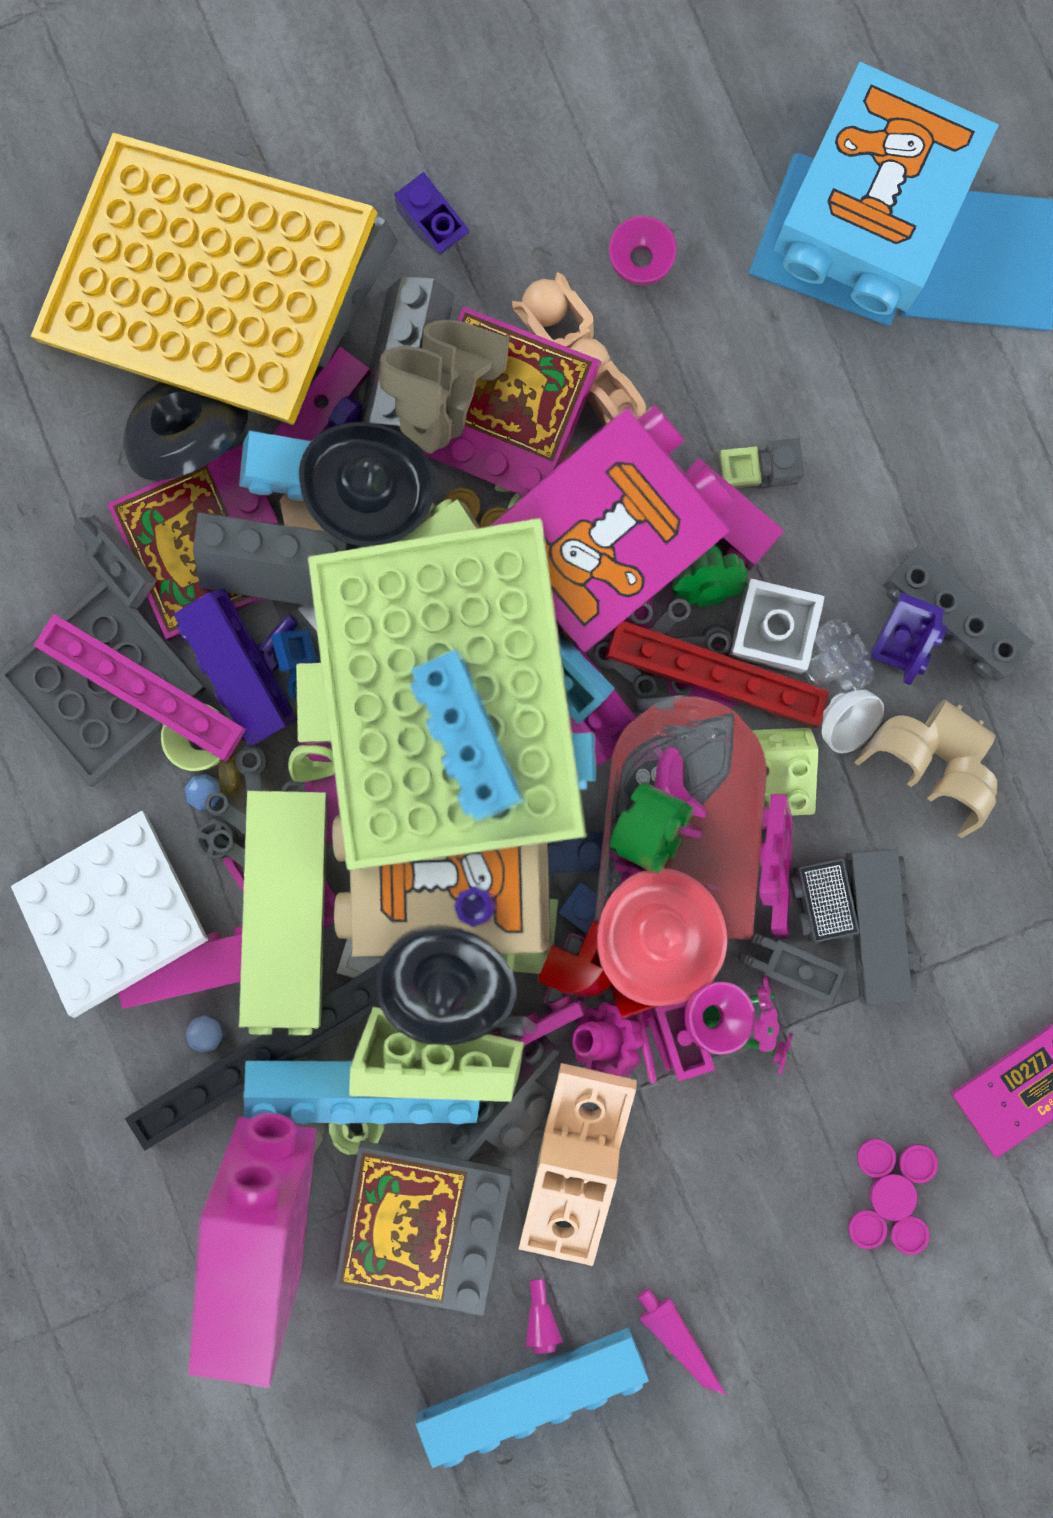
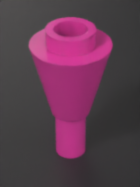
(542, 1327)

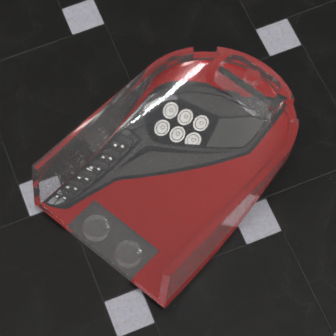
(724, 774)

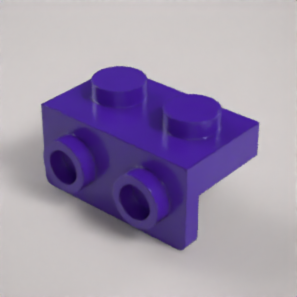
(909, 636)

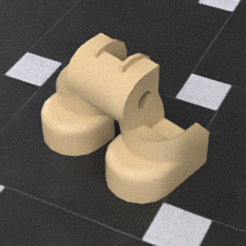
(954, 739)

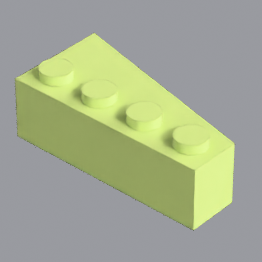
(404, 1068)

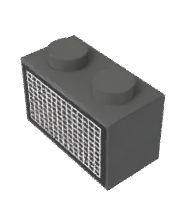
(824, 900)

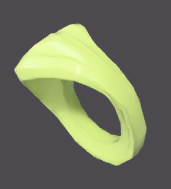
(304, 769)

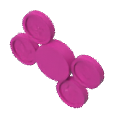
(893, 1196)

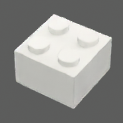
(776, 626)

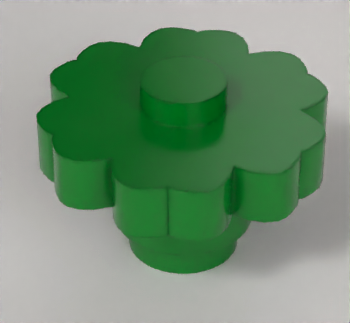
(711, 578)

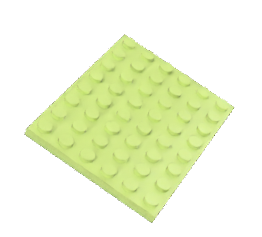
(404, 606)

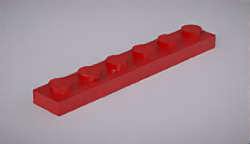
(717, 674)

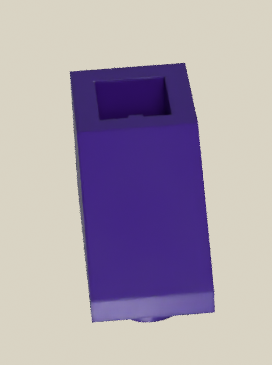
(429, 214)

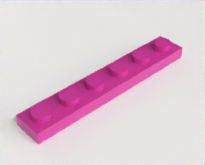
(140, 687)

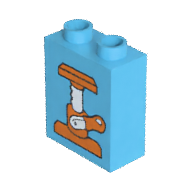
(883, 190)

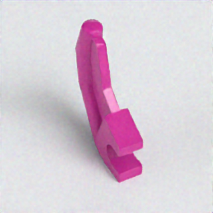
(670, 780)

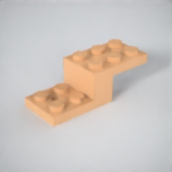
(577, 1164)

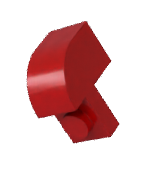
(574, 973)

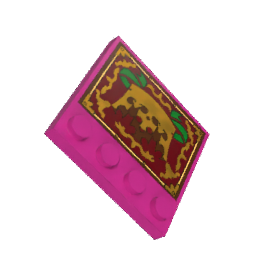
(524, 416)
(161, 529)

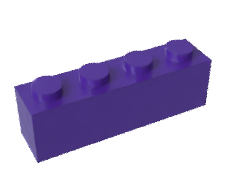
(235, 666)

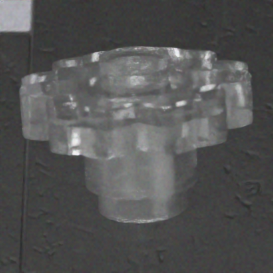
(840, 657)

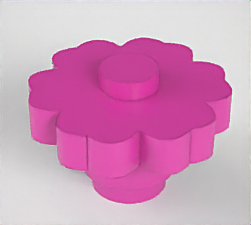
(607, 1041)

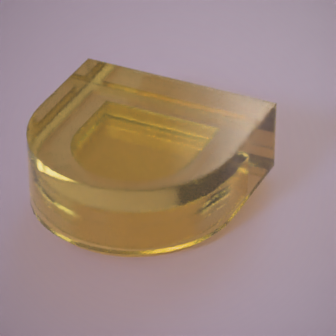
(229, 777)

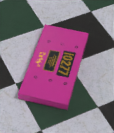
(1011, 1094)

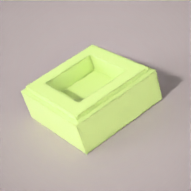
(741, 467)

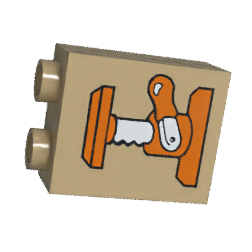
(423, 893)

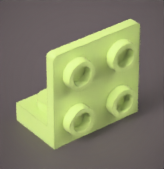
(791, 767)

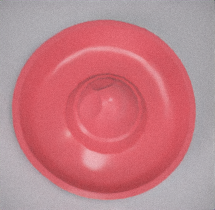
(661, 937)

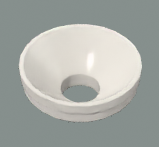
(851, 720)

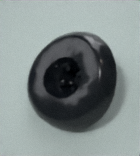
(178, 432)
(366, 483)
(444, 985)

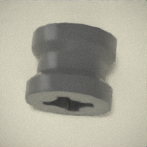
(204, 834)

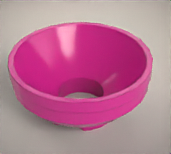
(646, 234)
(735, 1020)

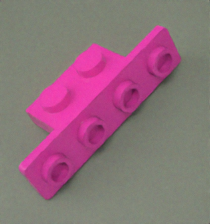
(605, 722)

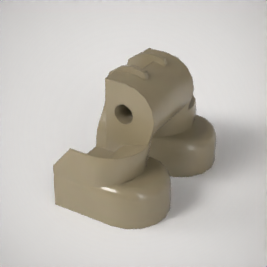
(439, 380)

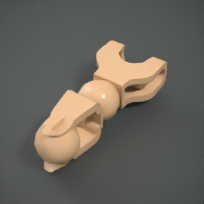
(546, 305)

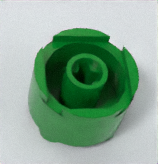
(651, 828)

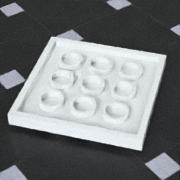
(108, 914)

